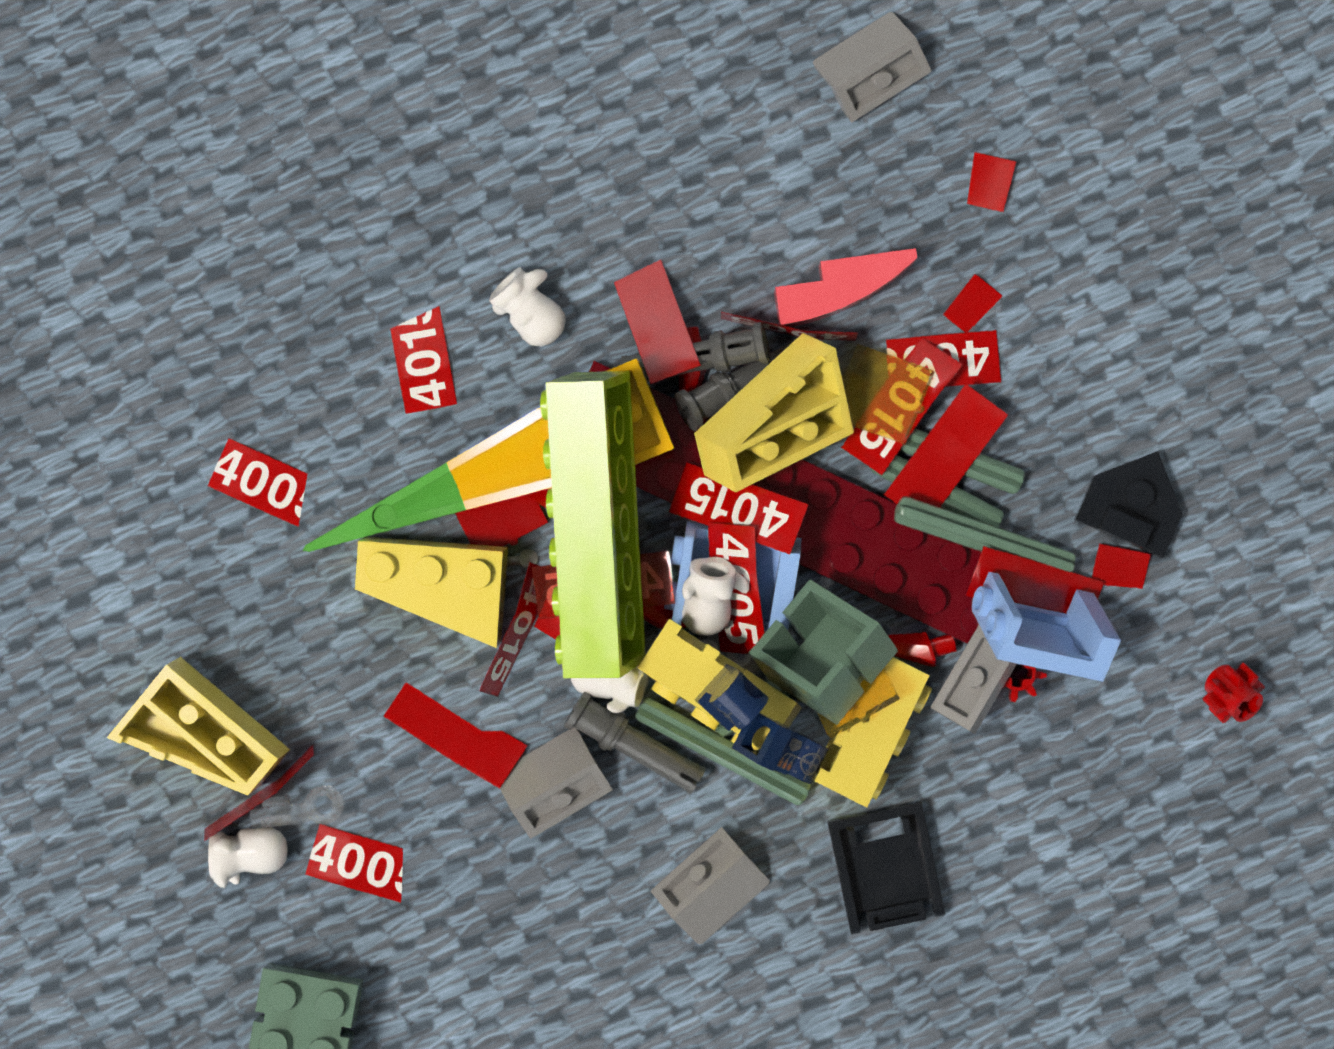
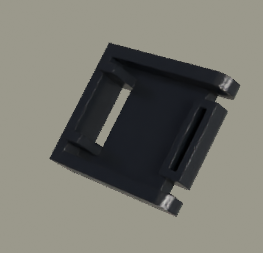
(888, 874)

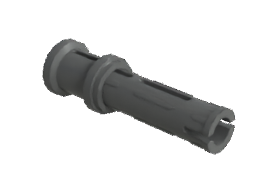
(726, 350)
(710, 397)
(614, 732)

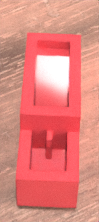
(841, 286)

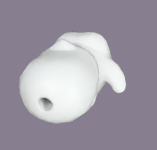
(531, 312)
(709, 594)
(625, 690)
(248, 851)

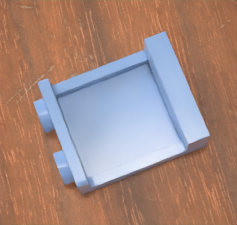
(774, 569)
(1068, 643)

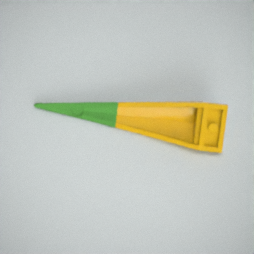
(495, 470)

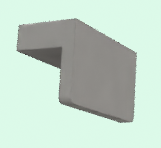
(872, 65)
(973, 684)
(554, 783)
(710, 886)

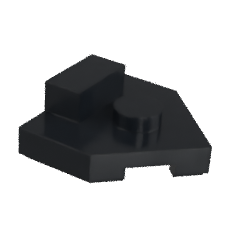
(1133, 505)

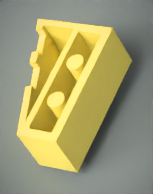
(777, 417)
(438, 581)
(686, 665)
(200, 729)
(862, 752)

